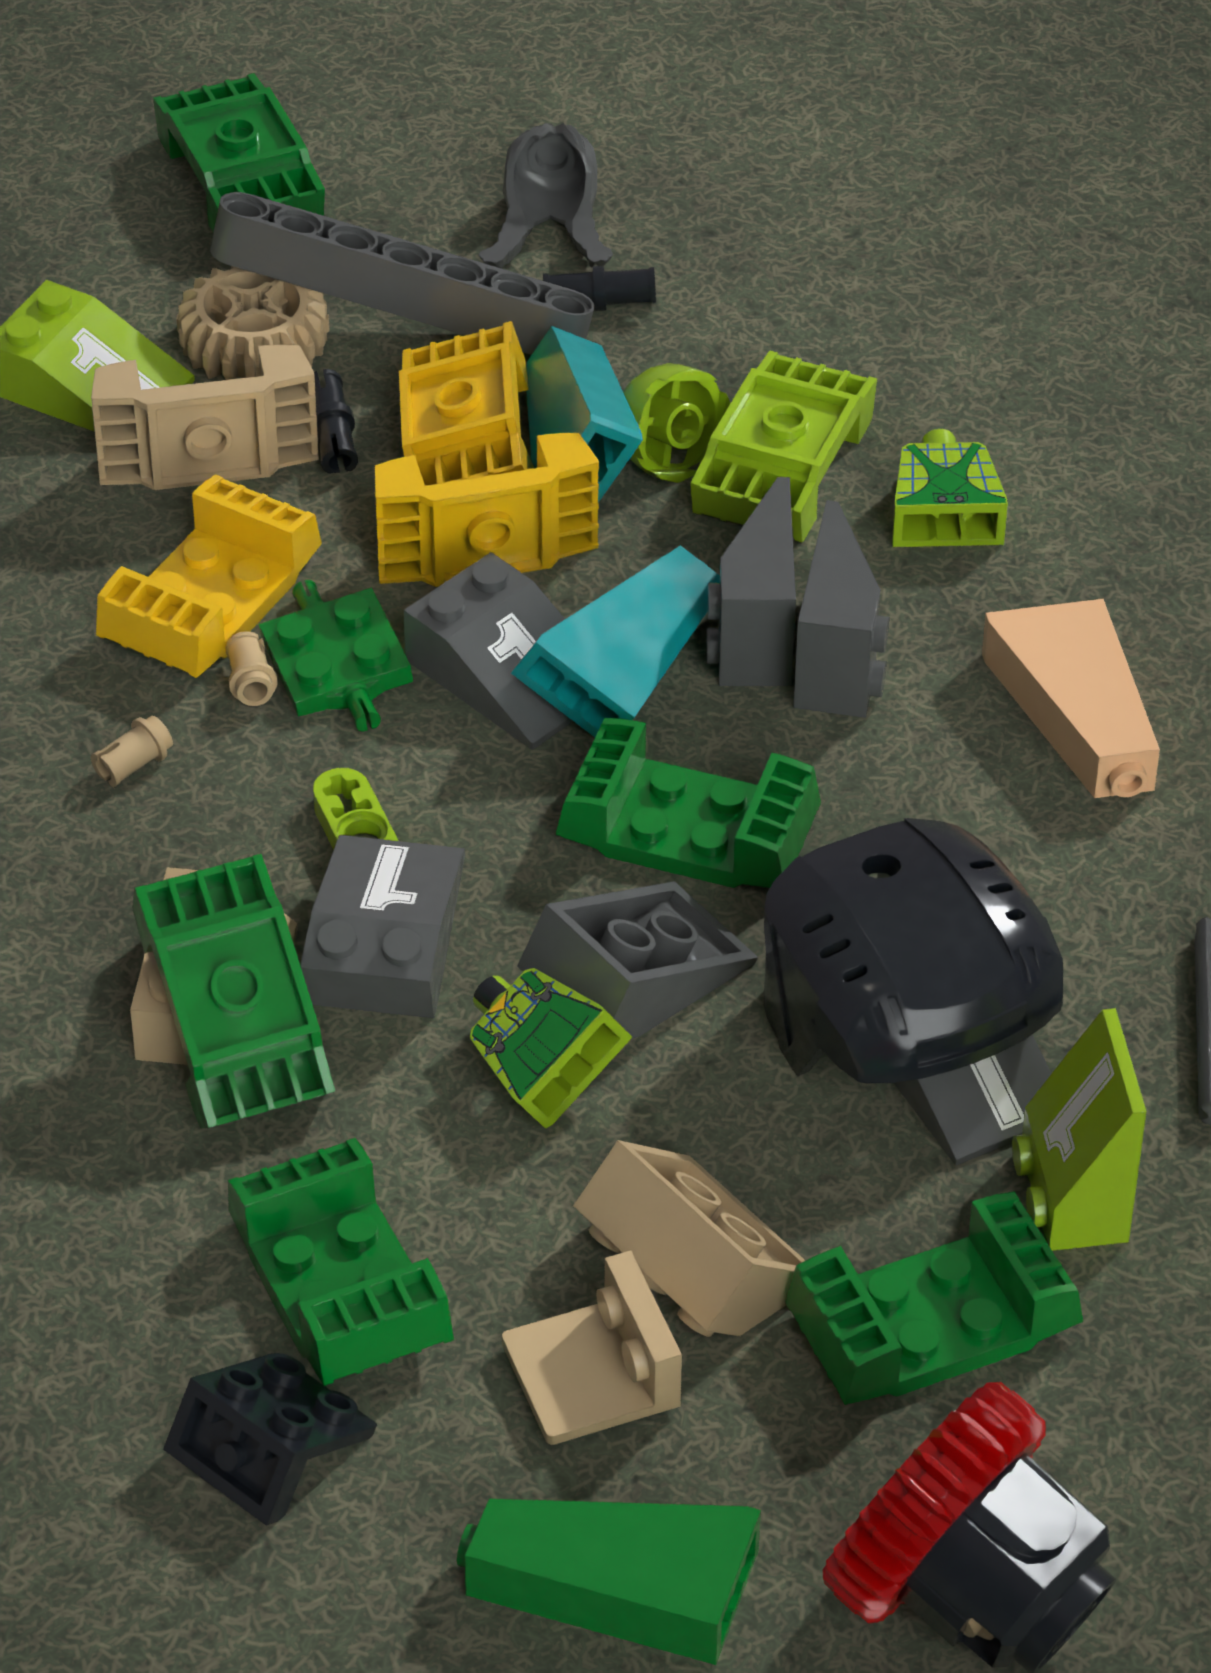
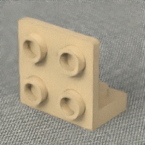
(599, 1360)

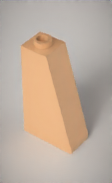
(1077, 691)

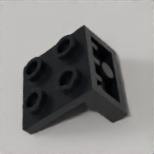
(258, 1426)

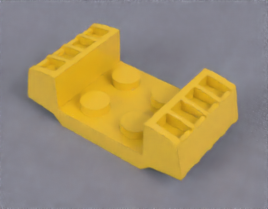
(464, 406)
(517, 515)
(214, 582)

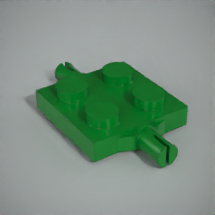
(336, 653)

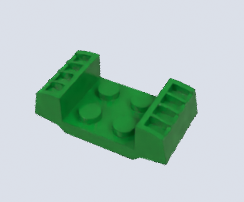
(239, 143)
(687, 817)
(234, 990)
(337, 1263)
(936, 1308)

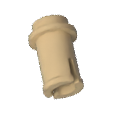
(251, 676)
(134, 749)

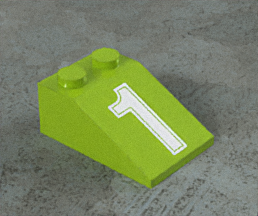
(58, 343)
(1084, 1142)

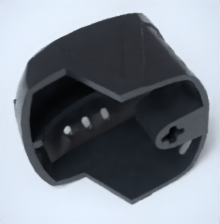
(909, 966)

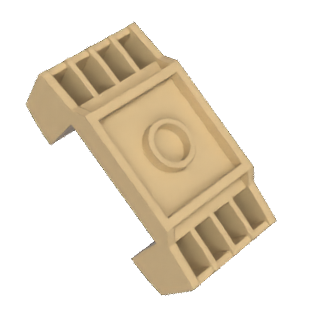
(205, 428)

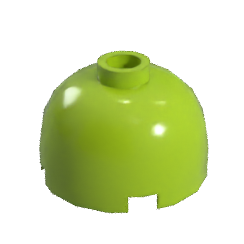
(674, 409)

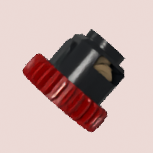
(978, 1539)

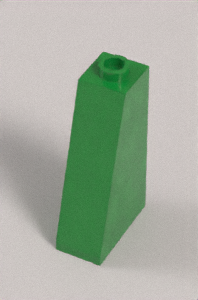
(617, 1567)

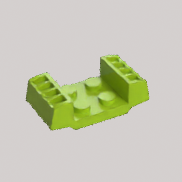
(781, 425)

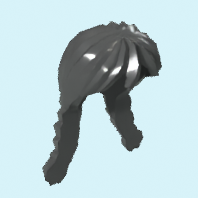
(545, 178)

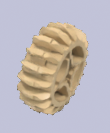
(238, 311)

